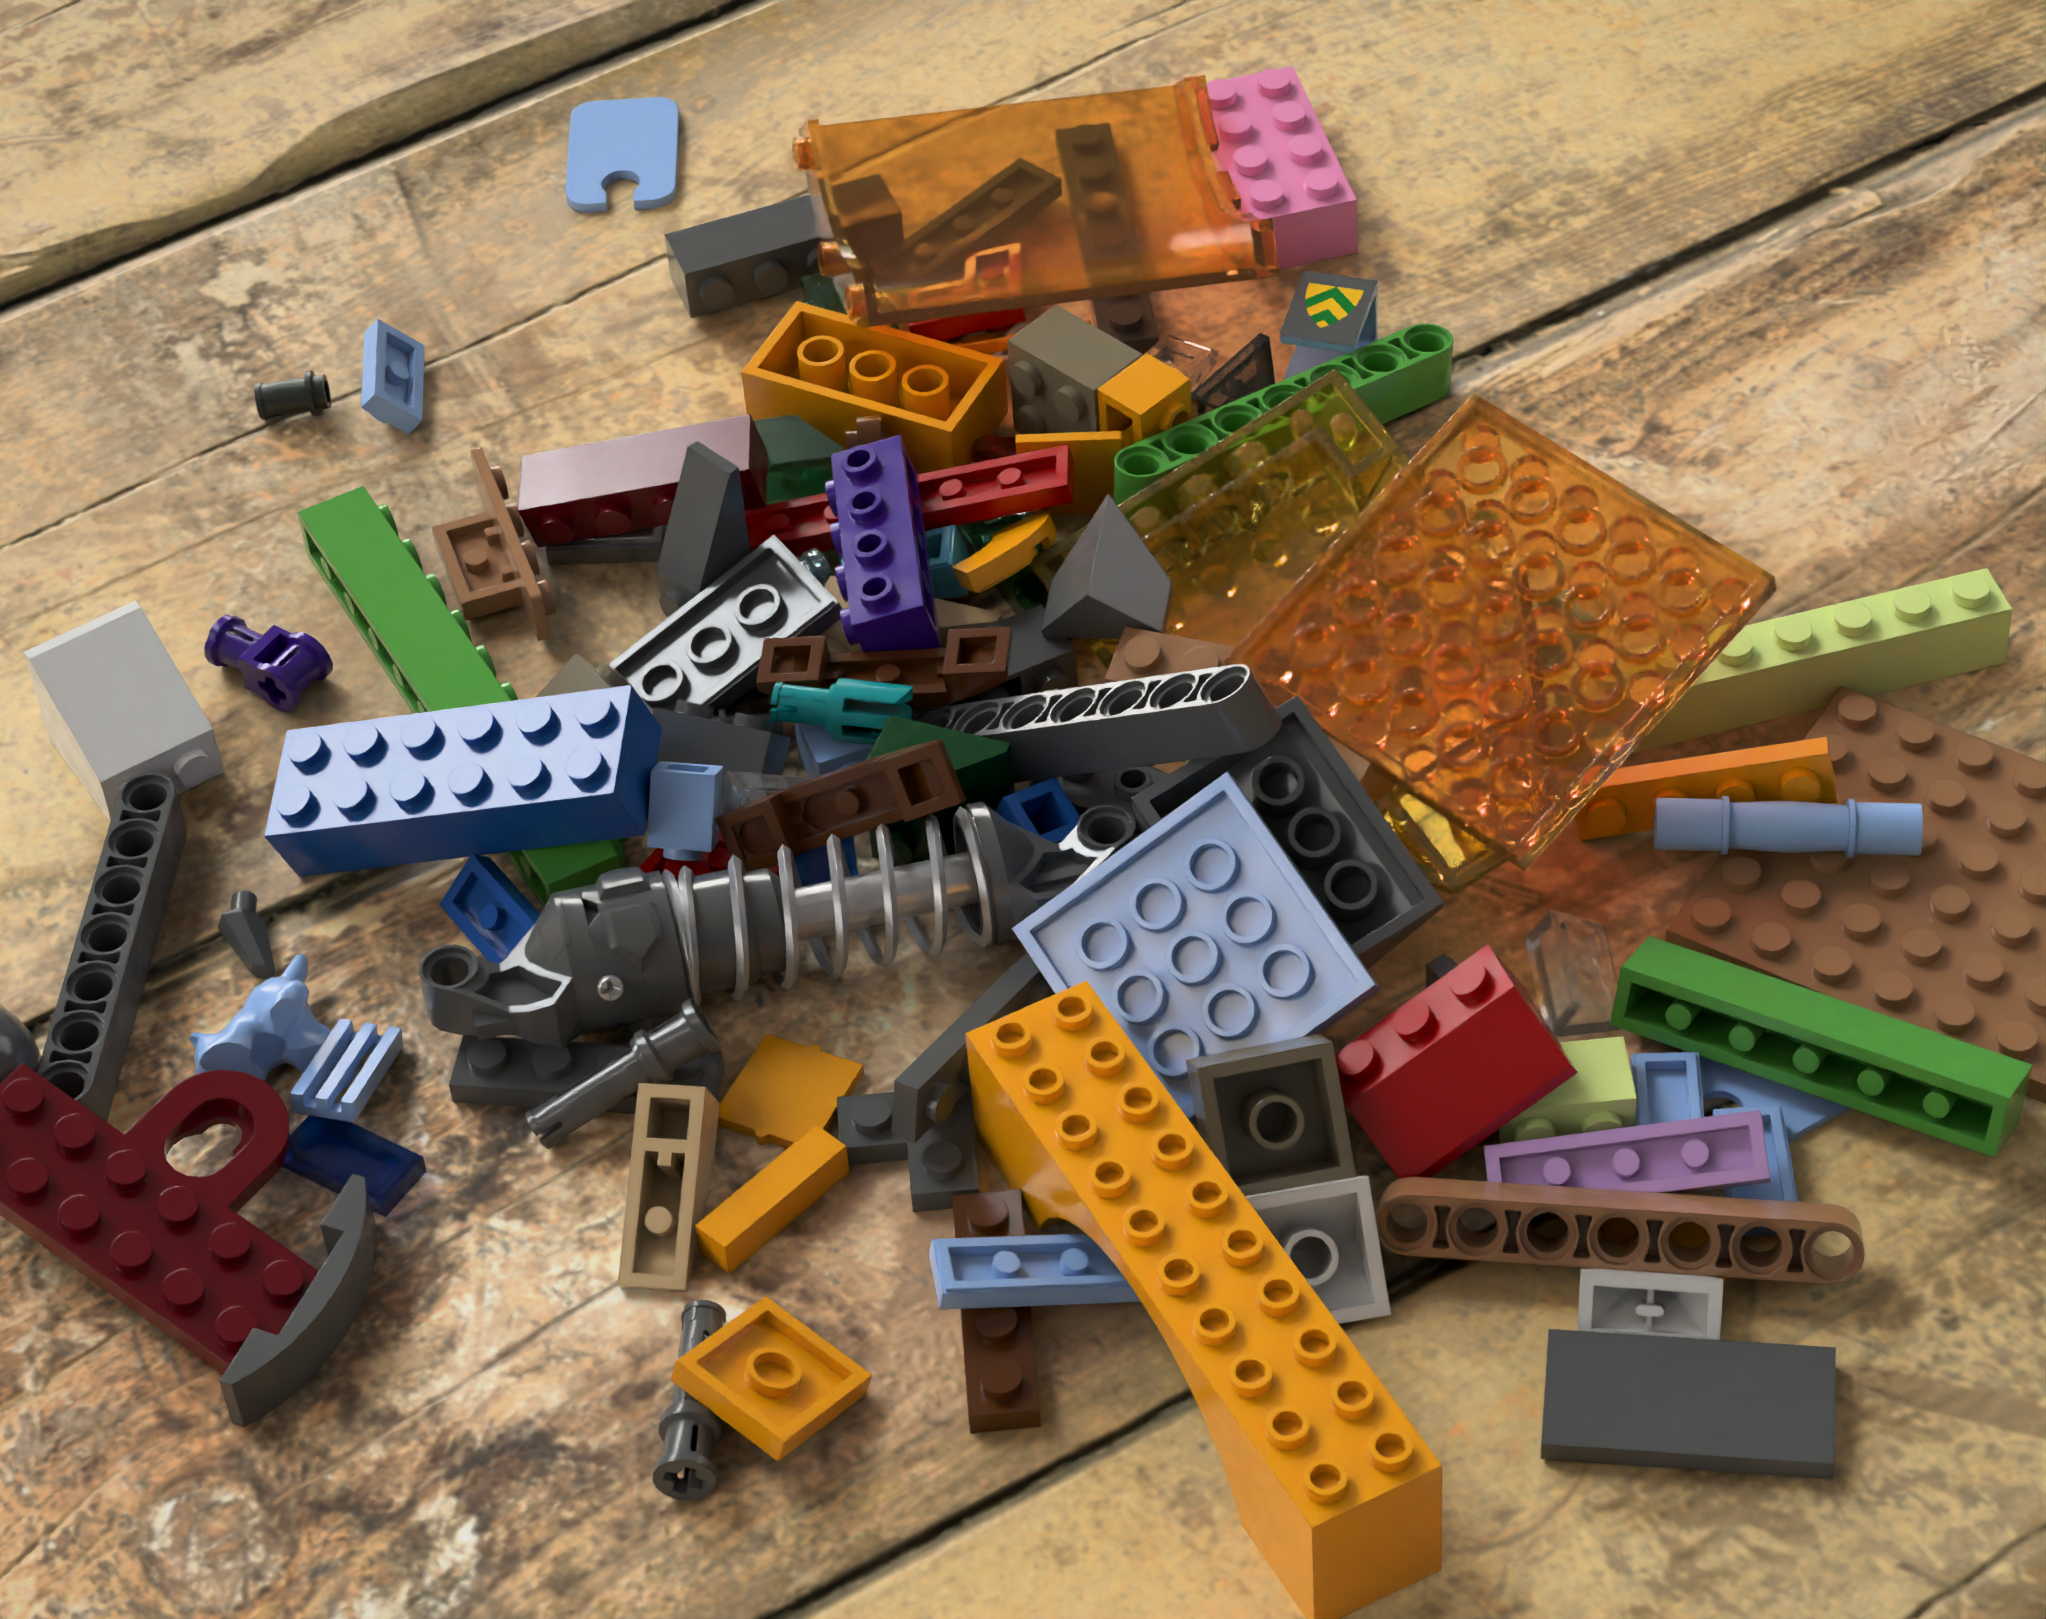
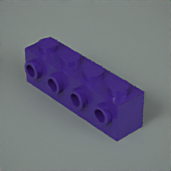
(882, 549)

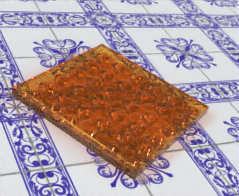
(1502, 628)

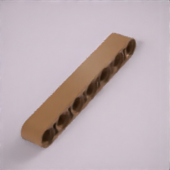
(1650, 1249)

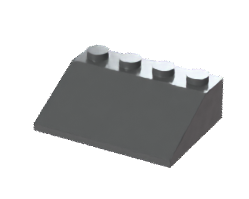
(1322, 825)

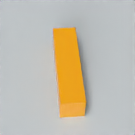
(772, 1199)

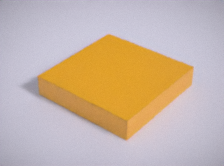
(771, 1378)

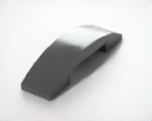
(277, 1366)

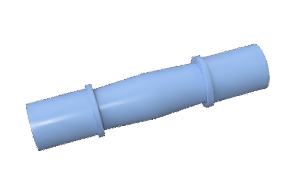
(1788, 826)

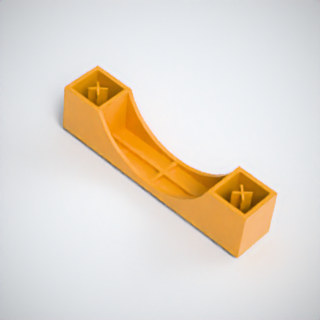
(1305, 1429)

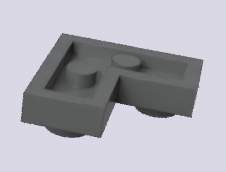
(939, 1162)

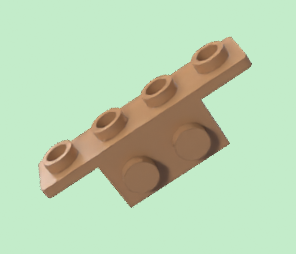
(486, 558)

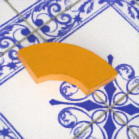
(1007, 552)

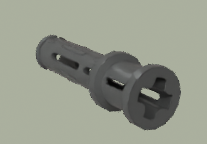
(651, 1058)
(687, 1425)

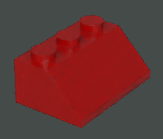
(1451, 1066)

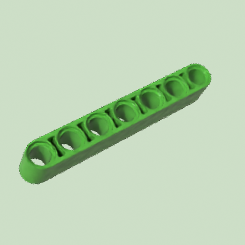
(1388, 375)

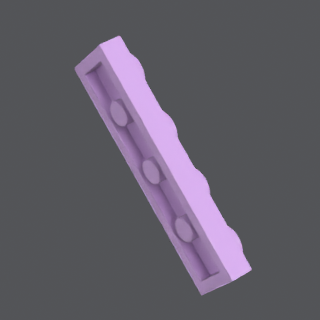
(1642, 1158)

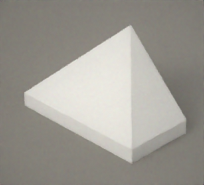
(1650, 1303)

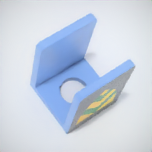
(1329, 319)

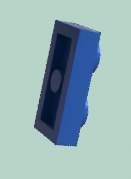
(489, 908)

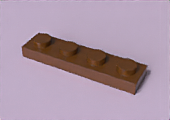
(997, 1339)

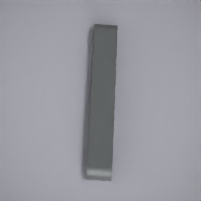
(1123, 722)
(115, 943)

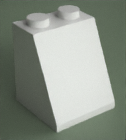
(121, 707)

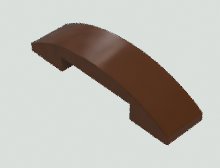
(939, 676)
(842, 804)

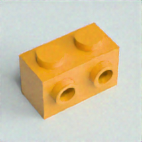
(1144, 400)

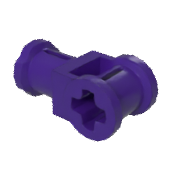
(271, 664)

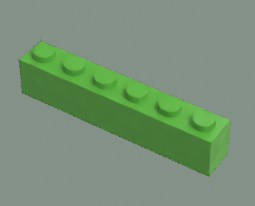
(1821, 1045)

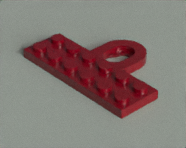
(140, 1226)

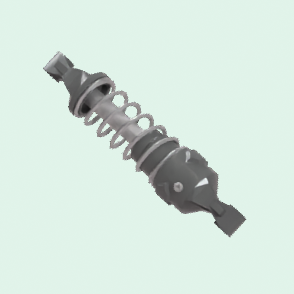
(650, 941)

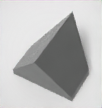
(1107, 583)

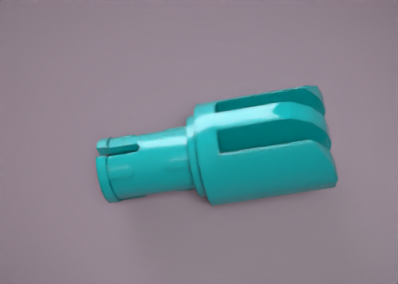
(848, 710)

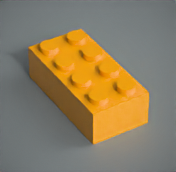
(836, 371)

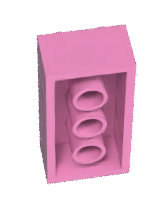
(1283, 165)

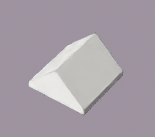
(1332, 1242)

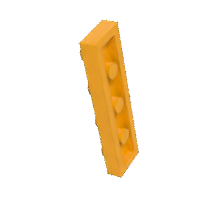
(1763, 773)

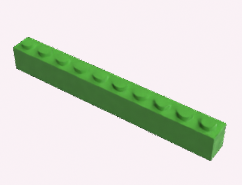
(426, 649)

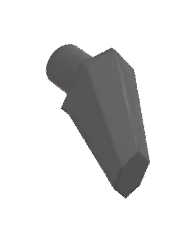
(248, 934)

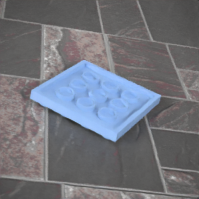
(1200, 939)

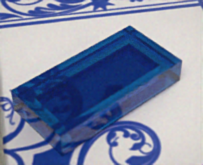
(335, 1149)

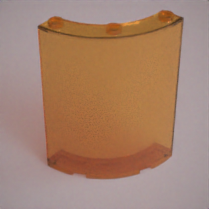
(1028, 205)

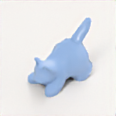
(267, 1031)

